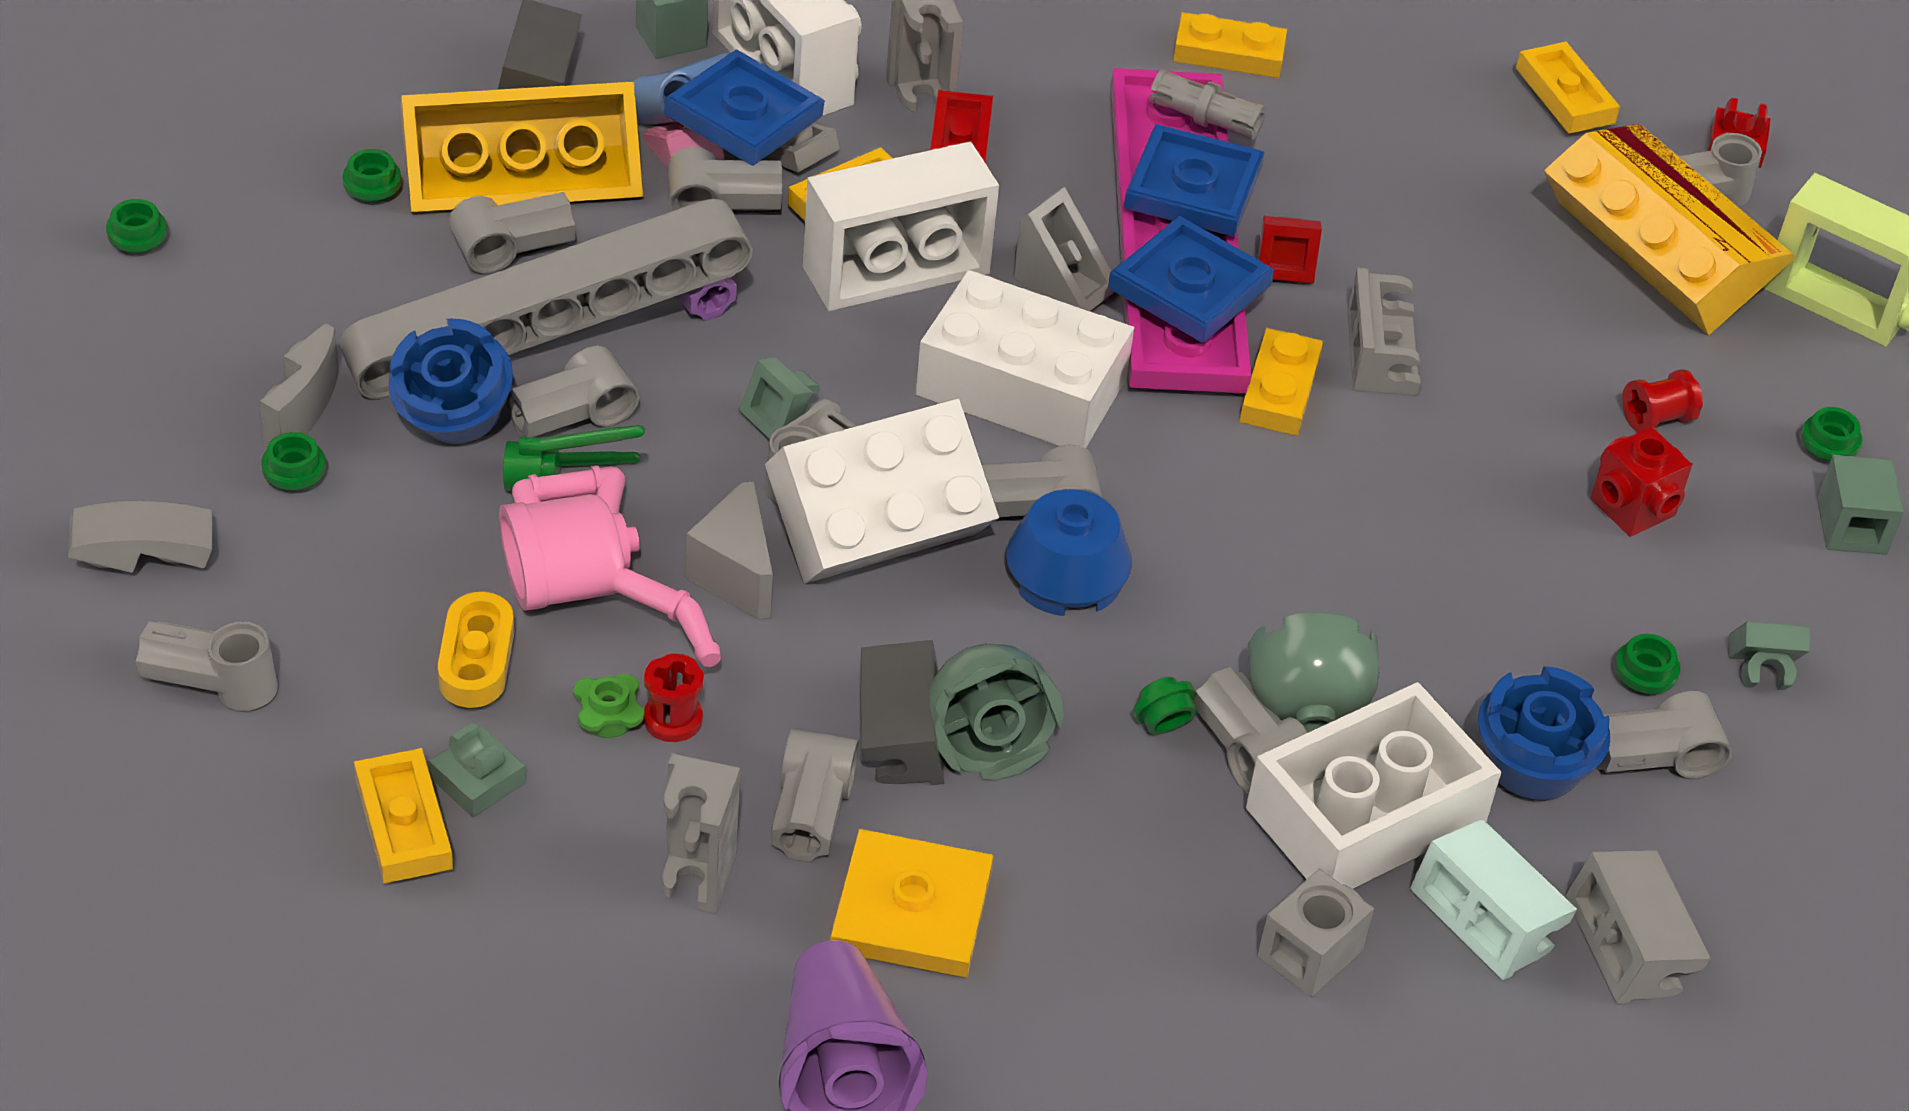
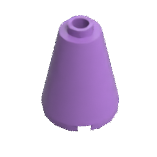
(846, 1038)

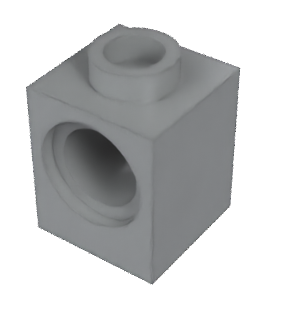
(1315, 932)

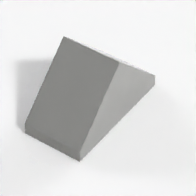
(1060, 255)
(731, 553)

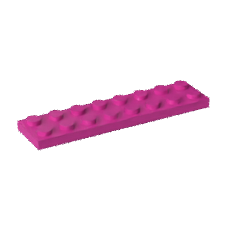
(1159, 351)

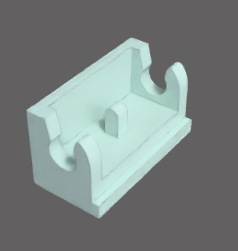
(1491, 897)

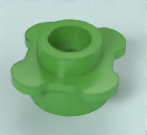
(608, 705)

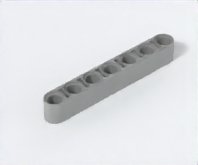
(563, 288)

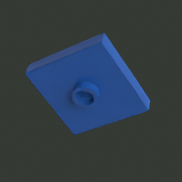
(744, 107)
(1194, 179)
(1191, 278)

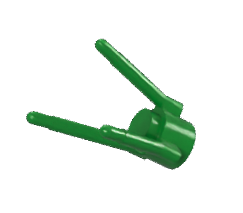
(543, 457)

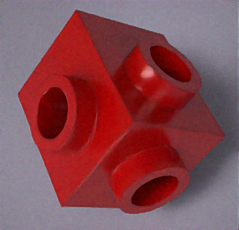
(1641, 481)

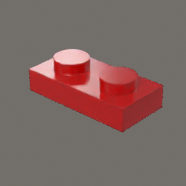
(962, 119)

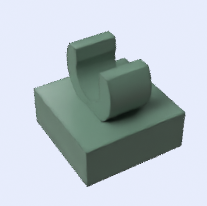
(776, 395)
(1772, 645)
(476, 769)

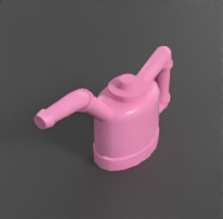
(573, 545)

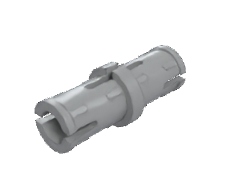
(1207, 104)

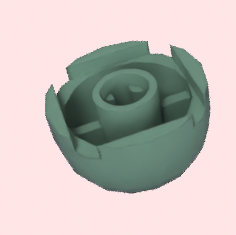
(1314, 668)
(994, 710)

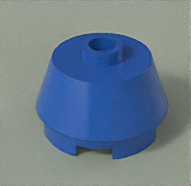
(451, 381)
(1069, 552)
(1543, 732)

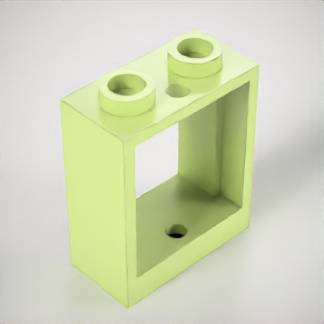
(1859, 221)

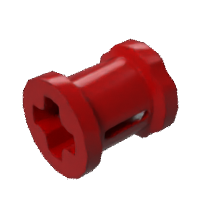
(1662, 400)
(681, 700)

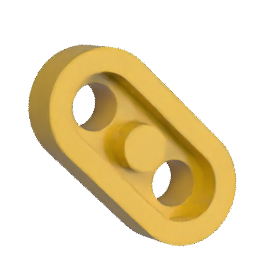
(476, 649)

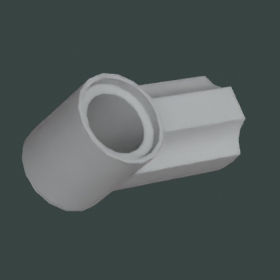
(1729, 165)
(699, 176)
(495, 233)
(587, 388)
(1021, 484)
(228, 661)
(1242, 722)
(1677, 734)
(814, 780)

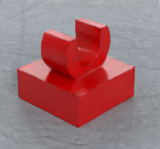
(1732, 121)
(1290, 247)

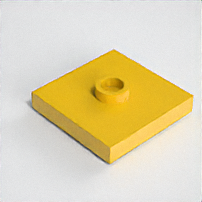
(913, 902)

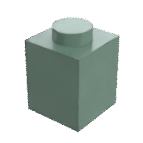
(672, 25)
(1860, 504)

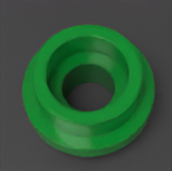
(371, 175)
(136, 226)
(1832, 433)
(293, 461)
(1648, 664)
(1165, 705)

